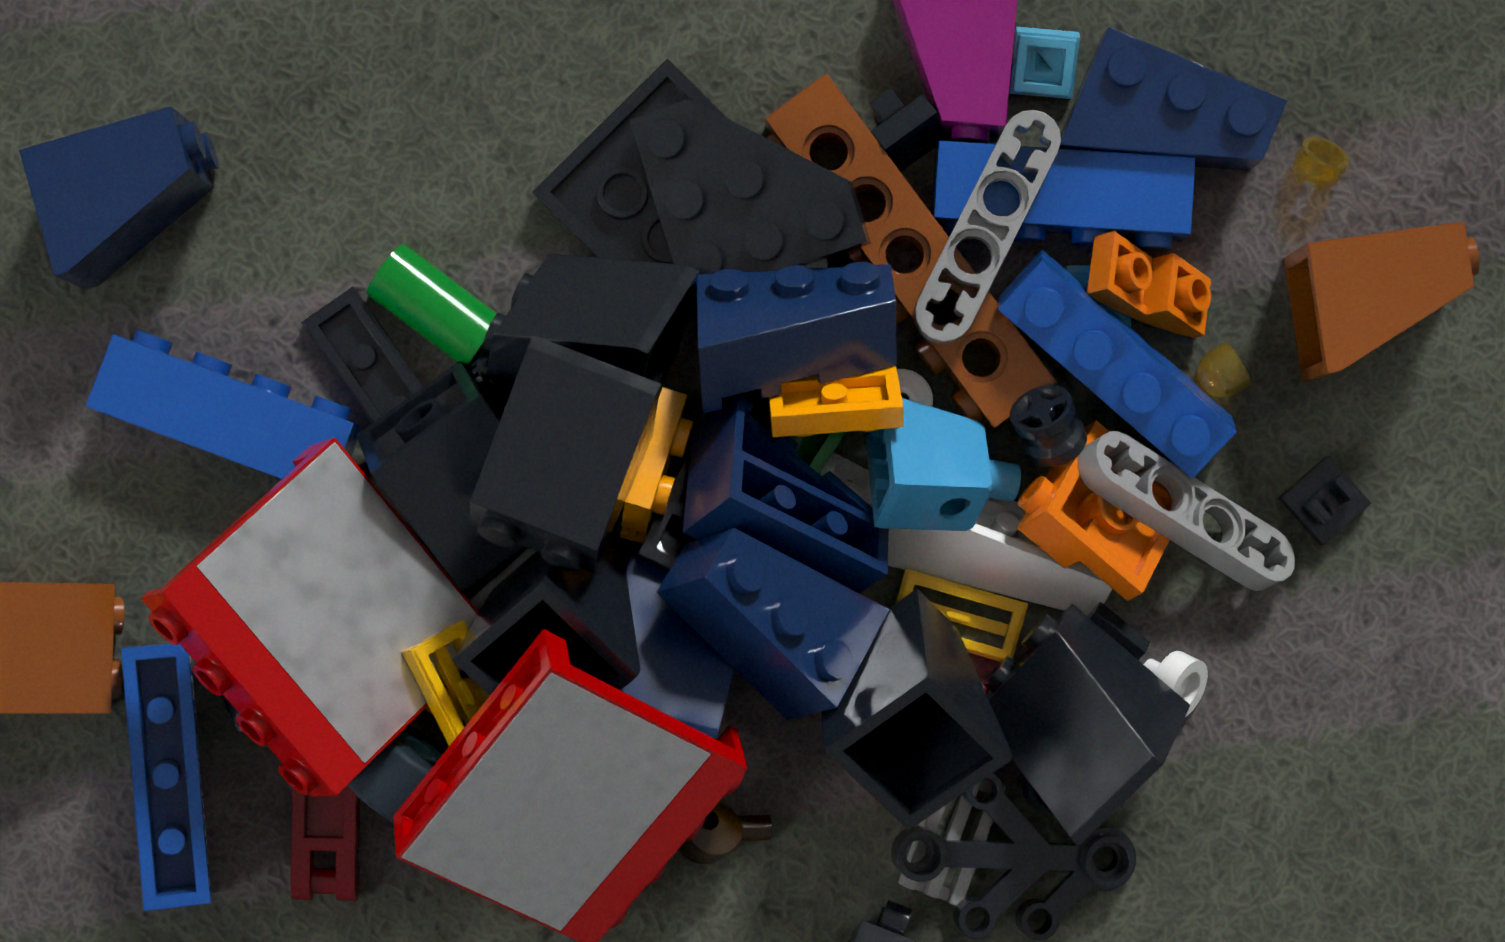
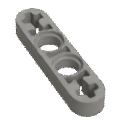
(991, 229)
(1185, 519)

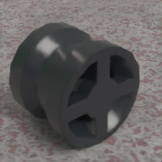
(1048, 426)

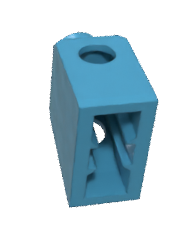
(934, 472)

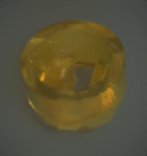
(1320, 163)
(1222, 372)

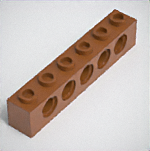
(825, 115)

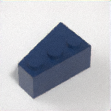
(1168, 106)
(792, 326)
(765, 490)
(773, 619)

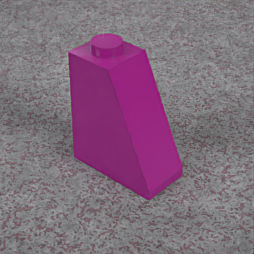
(963, 61)

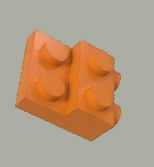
(1083, 527)

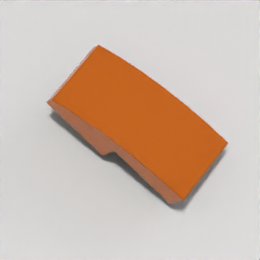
(1149, 289)

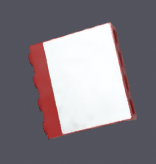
(308, 619)
(564, 796)

